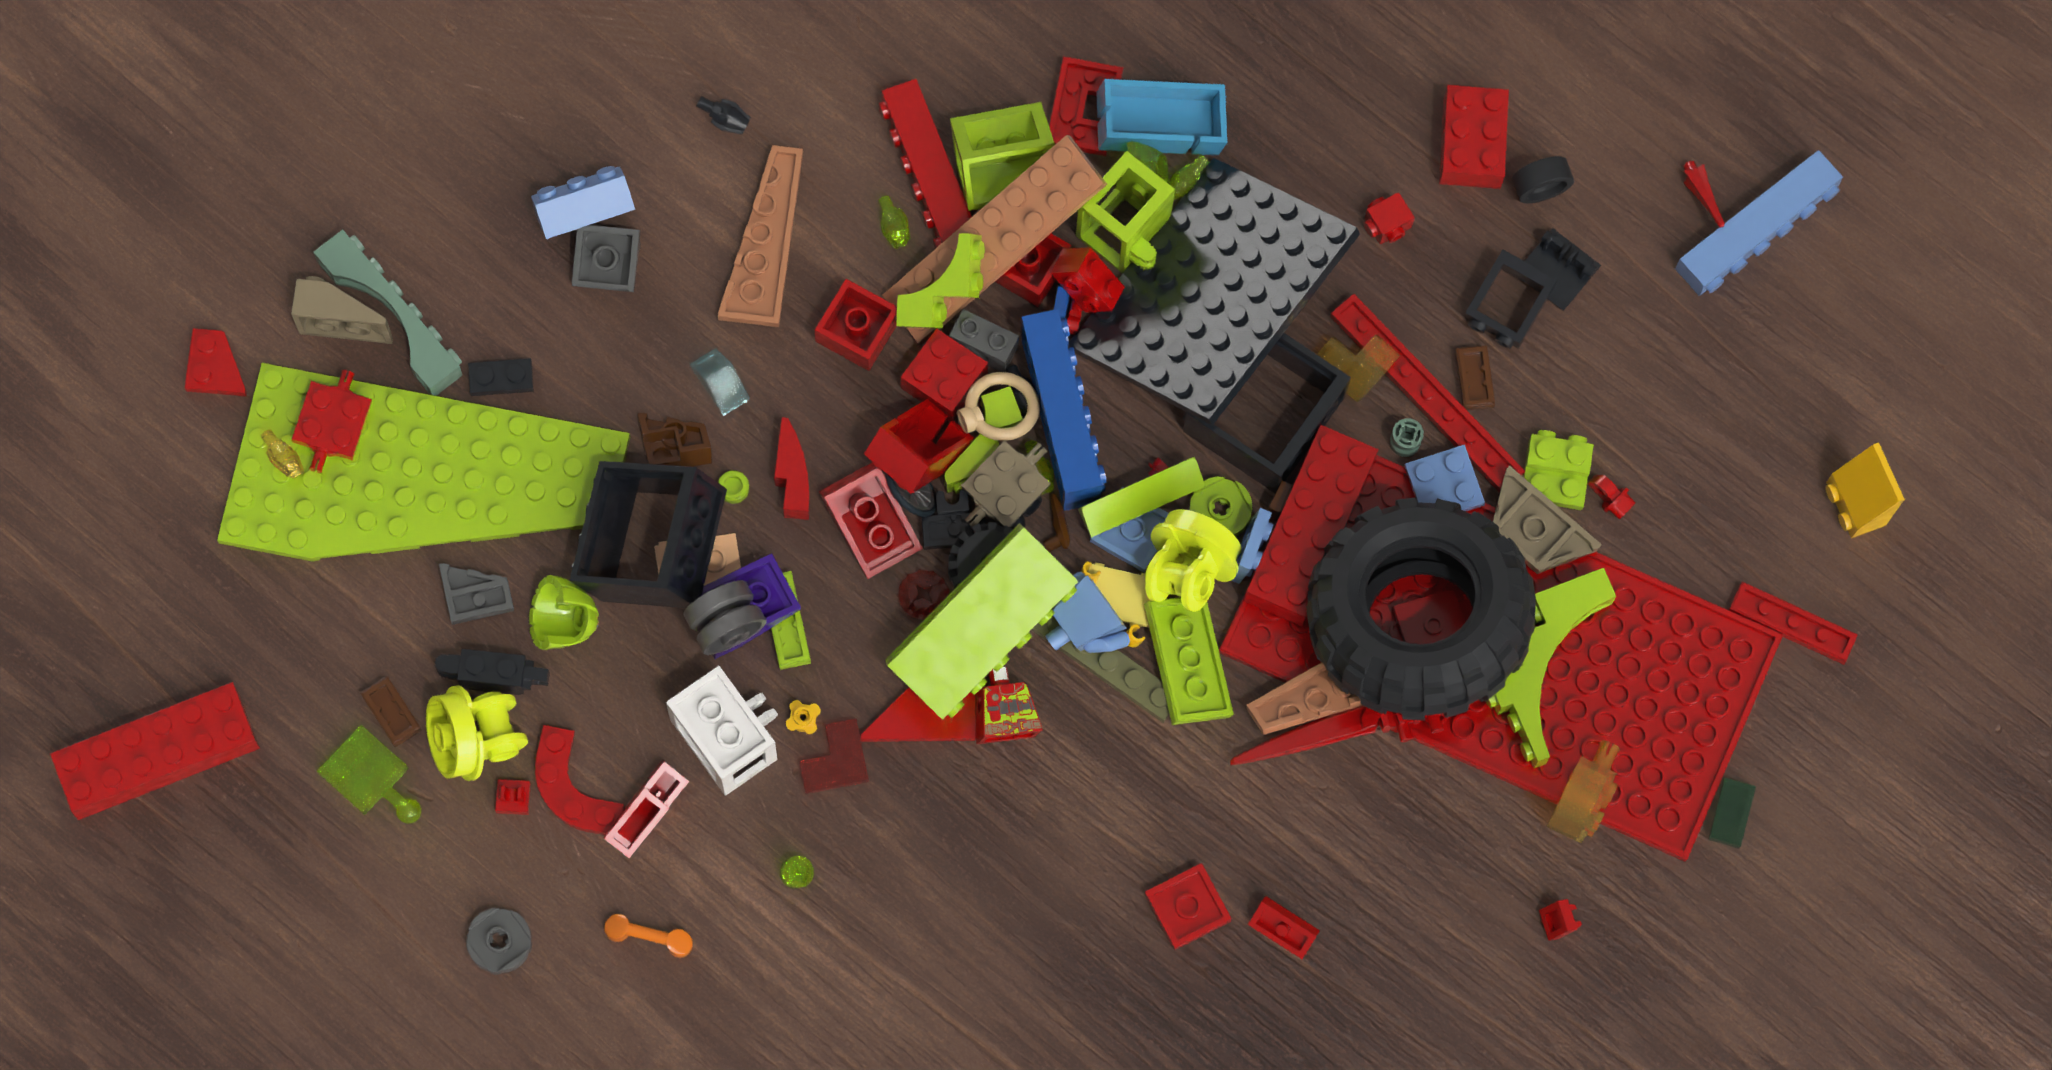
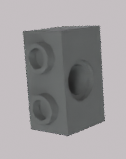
(986, 340)

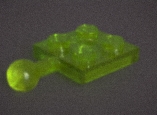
(365, 772)

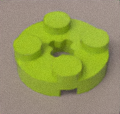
(1228, 493)

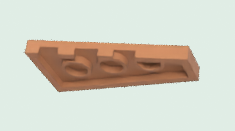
(1300, 701)

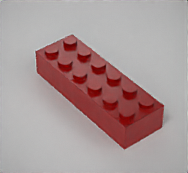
(1311, 517)
(154, 751)

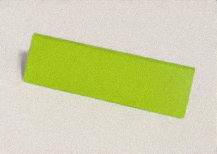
(1142, 497)

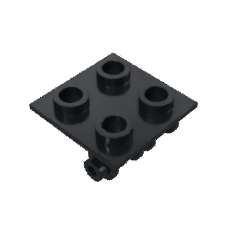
(1565, 263)

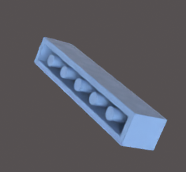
(1759, 223)

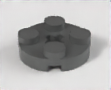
(498, 959)

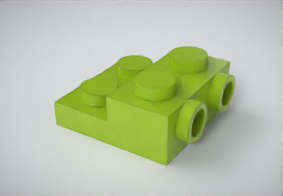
(1559, 467)

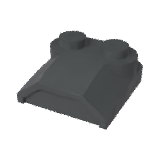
(606, 258)

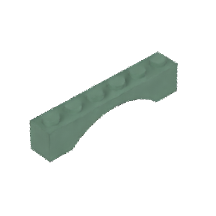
(349, 267)

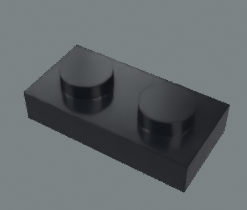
(501, 377)

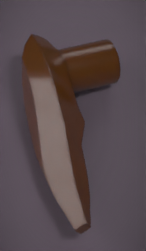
(1060, 526)

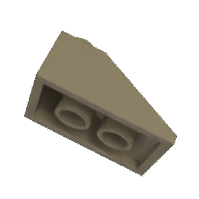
(330, 312)

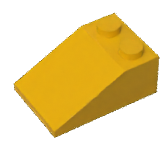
(1865, 492)

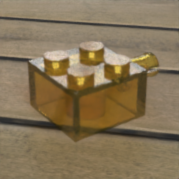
(1584, 794)

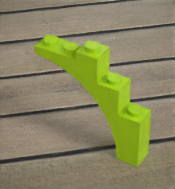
(1557, 613)

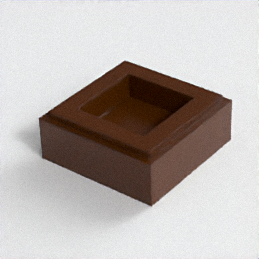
(1279, 500)

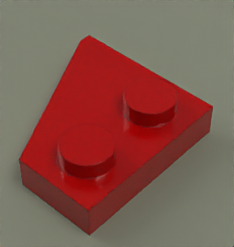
(212, 365)

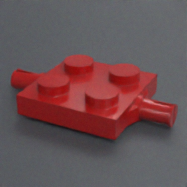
(331, 421)

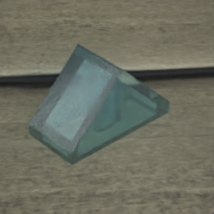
(720, 381)

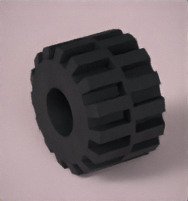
(973, 548)

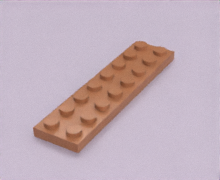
(1011, 223)

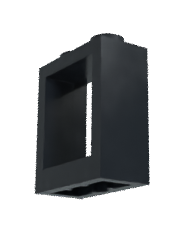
(1525, 273)

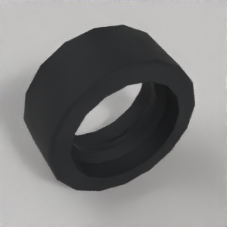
(1543, 179)

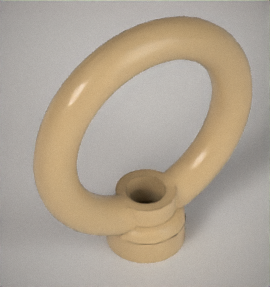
(971, 415)

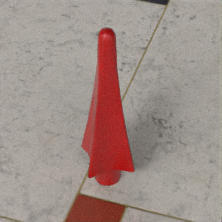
(1699, 185)

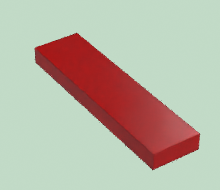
(1794, 623)

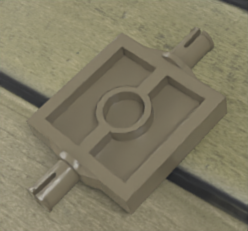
(1005, 485)

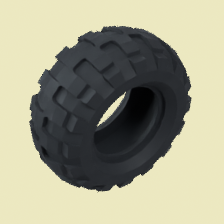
(1421, 541)

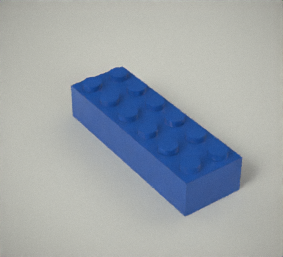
(1061, 409)

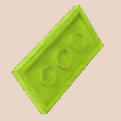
(1188, 662)

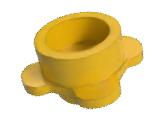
(807, 725)

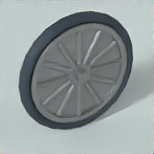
(919, 503)

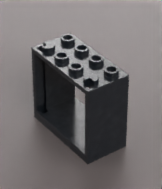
(1313, 370)
(687, 545)

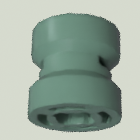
(1405, 443)

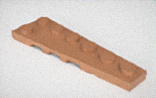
(761, 265)

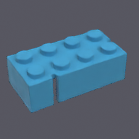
(1162, 116)

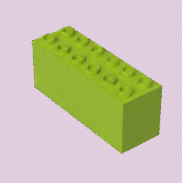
(982, 622)

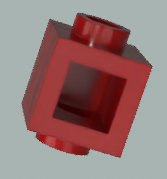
(1388, 219)

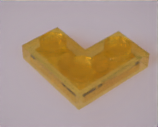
(1365, 367)

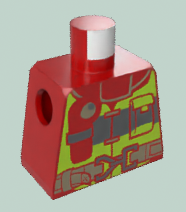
(1005, 711)

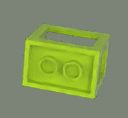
(997, 149)
(1143, 191)

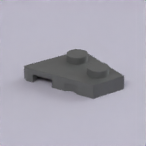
(474, 594)

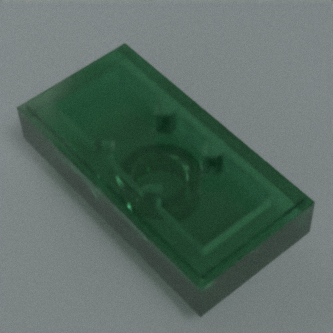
(1732, 813)

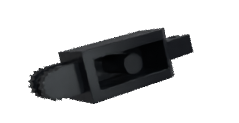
(491, 671)

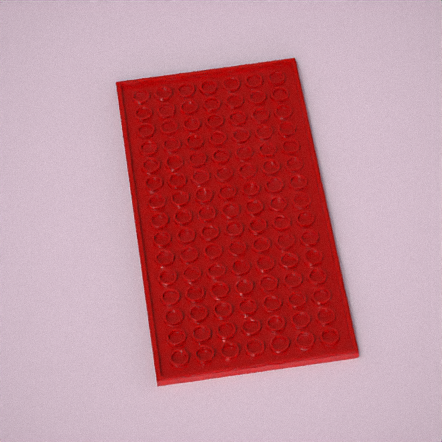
(1648, 673)

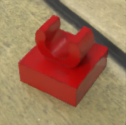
(513, 797)
(1559, 919)

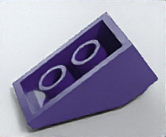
(769, 592)

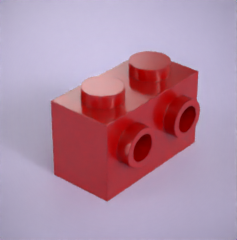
(1087, 279)

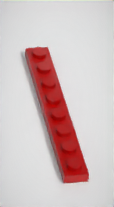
(1428, 394)

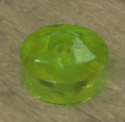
(796, 872)

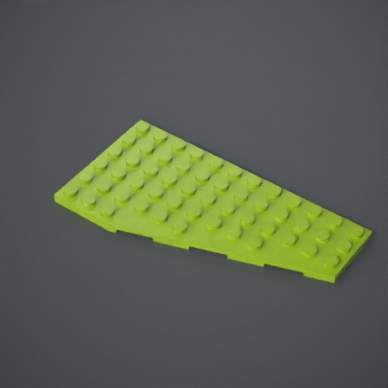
(418, 478)

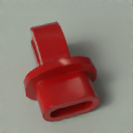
(1614, 499)

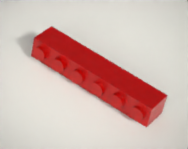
(924, 159)

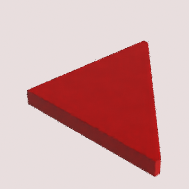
(914, 720)

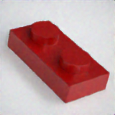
(1283, 927)

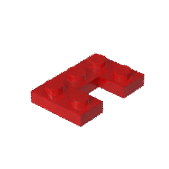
(1076, 81)

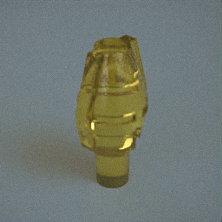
(282, 455)

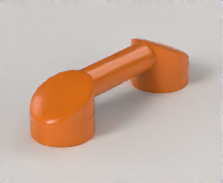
(677, 941)

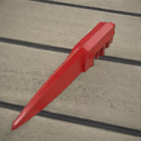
(1334, 729)

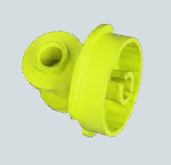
(1190, 558)
(453, 735)

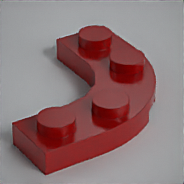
(559, 793)

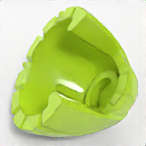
(561, 614)

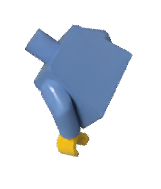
(1090, 619)

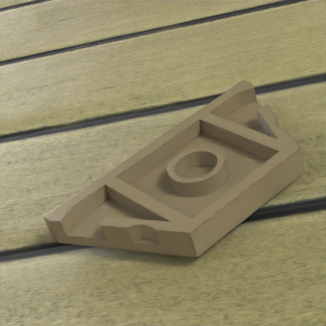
(1538, 526)

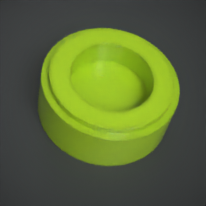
(736, 485)

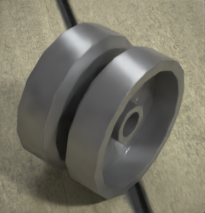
(724, 617)

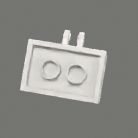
(723, 728)

